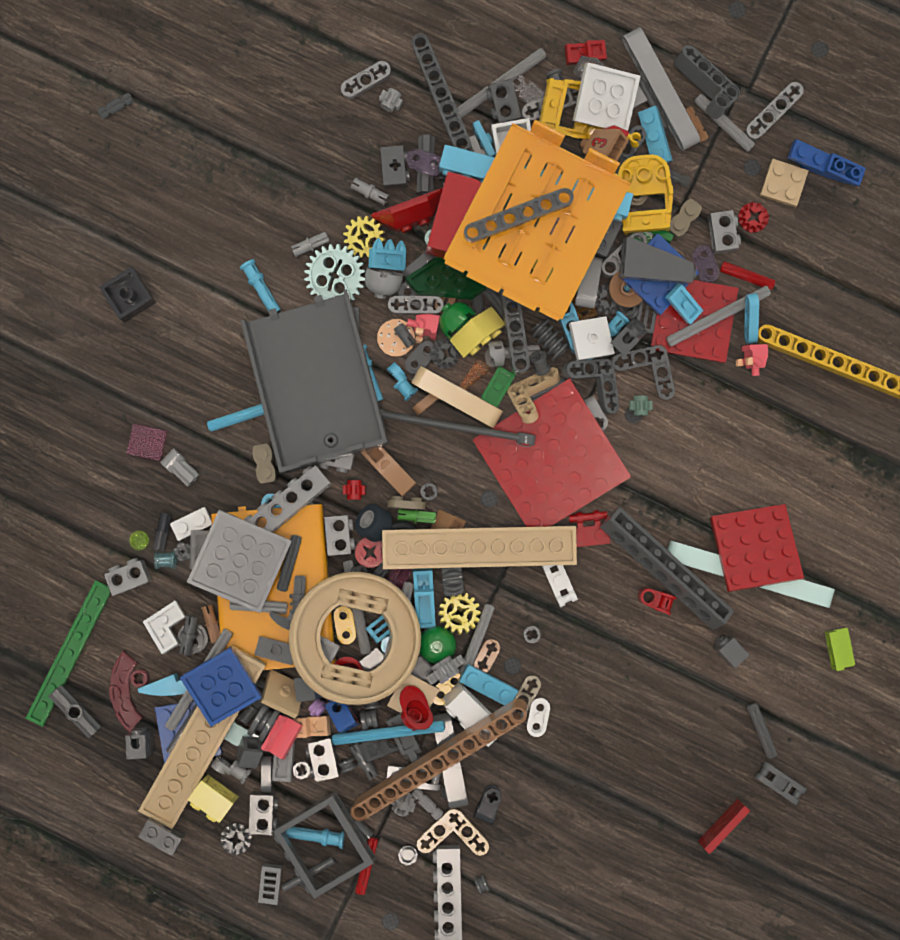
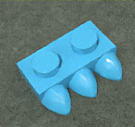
(389, 257)

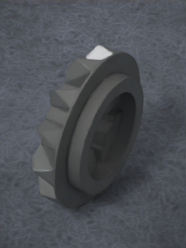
(602, 305)
(437, 354)
(202, 639)
(242, 833)

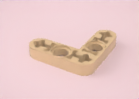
(525, 390)
(449, 827)

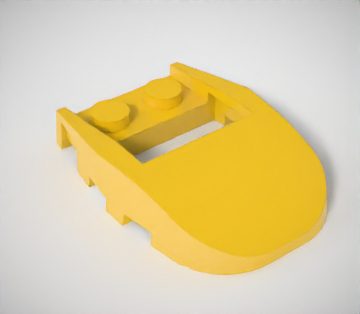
(553, 107)
(647, 177)

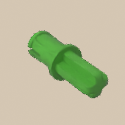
(417, 516)

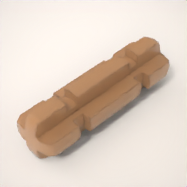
(698, 125)

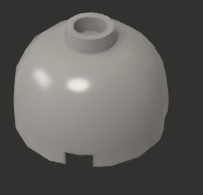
(383, 282)

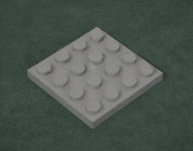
(239, 561)

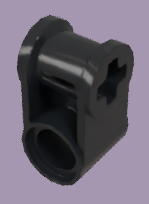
(487, 807)

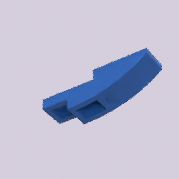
(826, 164)

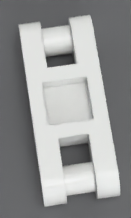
(560, 581)

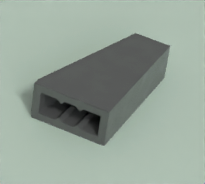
(649, 263)

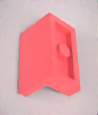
(282, 736)

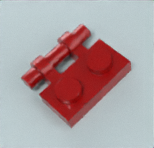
(592, 534)

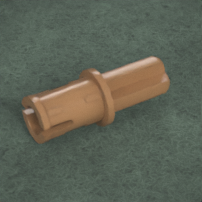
(211, 623)

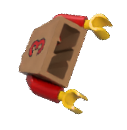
(610, 141)

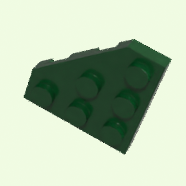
(443, 281)

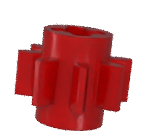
(354, 490)

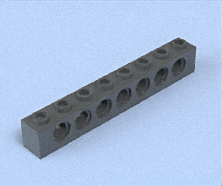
(666, 568)

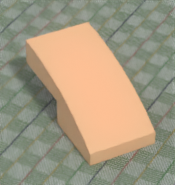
(314, 726)

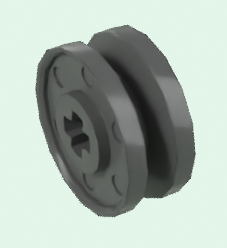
(263, 722)

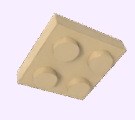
(784, 183)

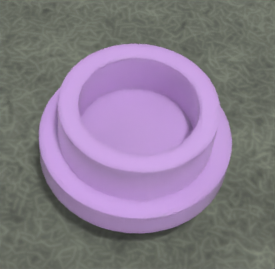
(317, 708)

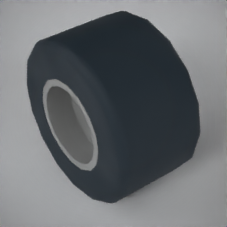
(372, 521)

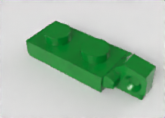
(498, 386)

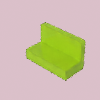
(839, 649)

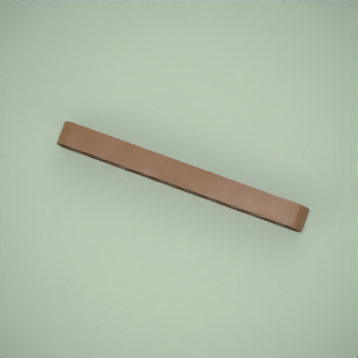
(442, 753)

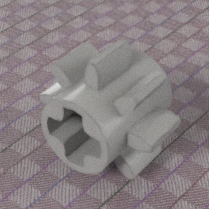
(390, 100)
(404, 805)

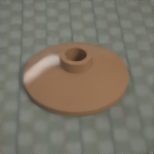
(622, 298)

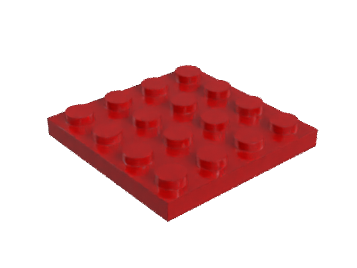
(711, 342)
(756, 548)

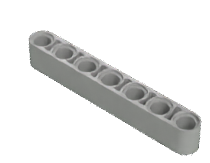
(661, 88)

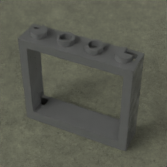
(351, 830)

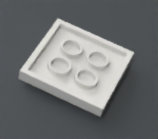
(606, 97)

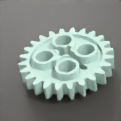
(319, 268)

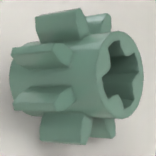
(640, 405)

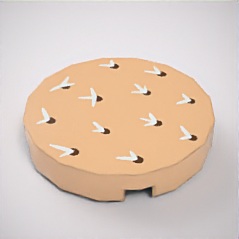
(389, 342)

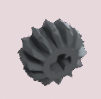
(452, 581)

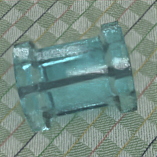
(165, 560)

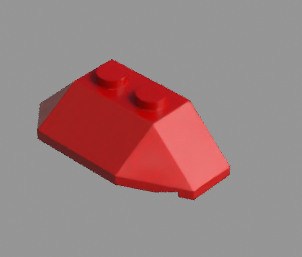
(410, 213)

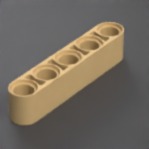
(457, 396)

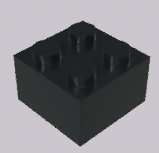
(127, 294)

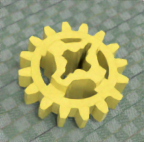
(362, 228)
(463, 621)

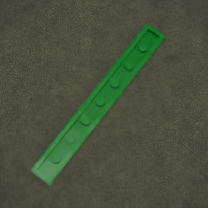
(69, 652)

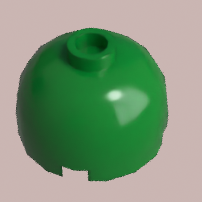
(454, 317)
(437, 644)

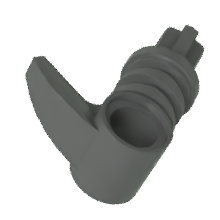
(299, 593)

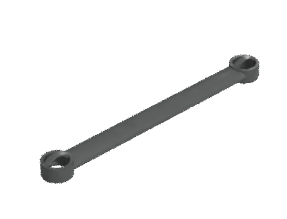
(518, 437)

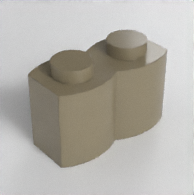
(685, 217)
(264, 458)

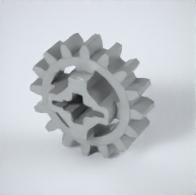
(445, 669)

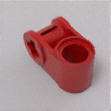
(660, 601)

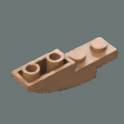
(390, 469)

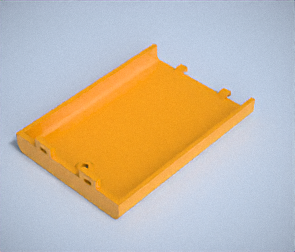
(310, 562)

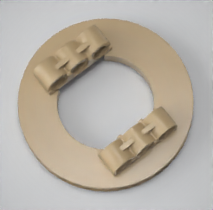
(365, 593)

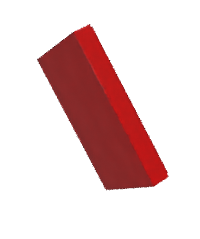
(723, 826)

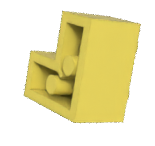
(477, 332)

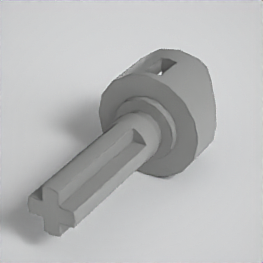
(499, 353)

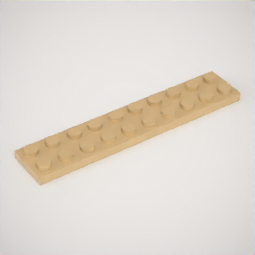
(479, 547)
(190, 758)

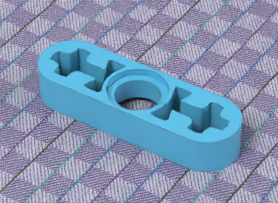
(751, 319)

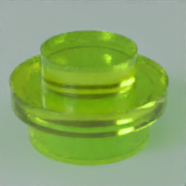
(139, 540)

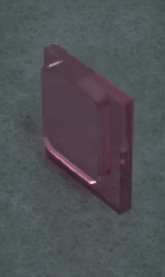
(146, 442)

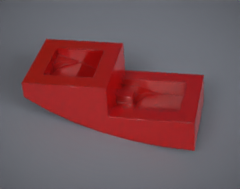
(590, 48)

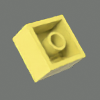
(212, 798)

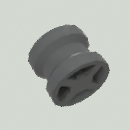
(369, 719)

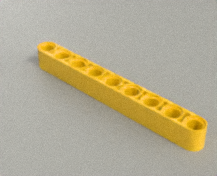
(827, 360)

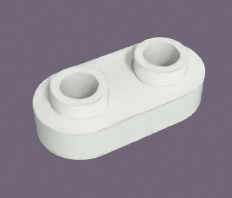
(537, 716)

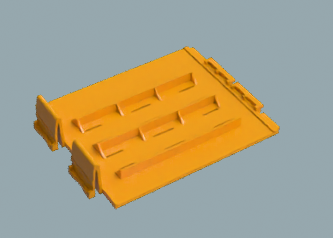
(567, 259)

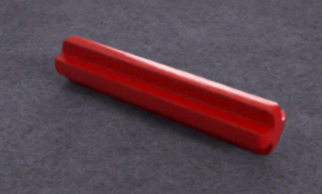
(747, 275)
(365, 873)

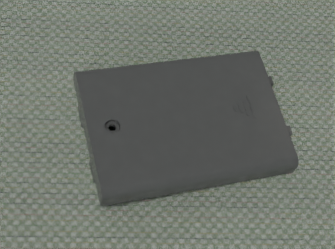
(314, 383)

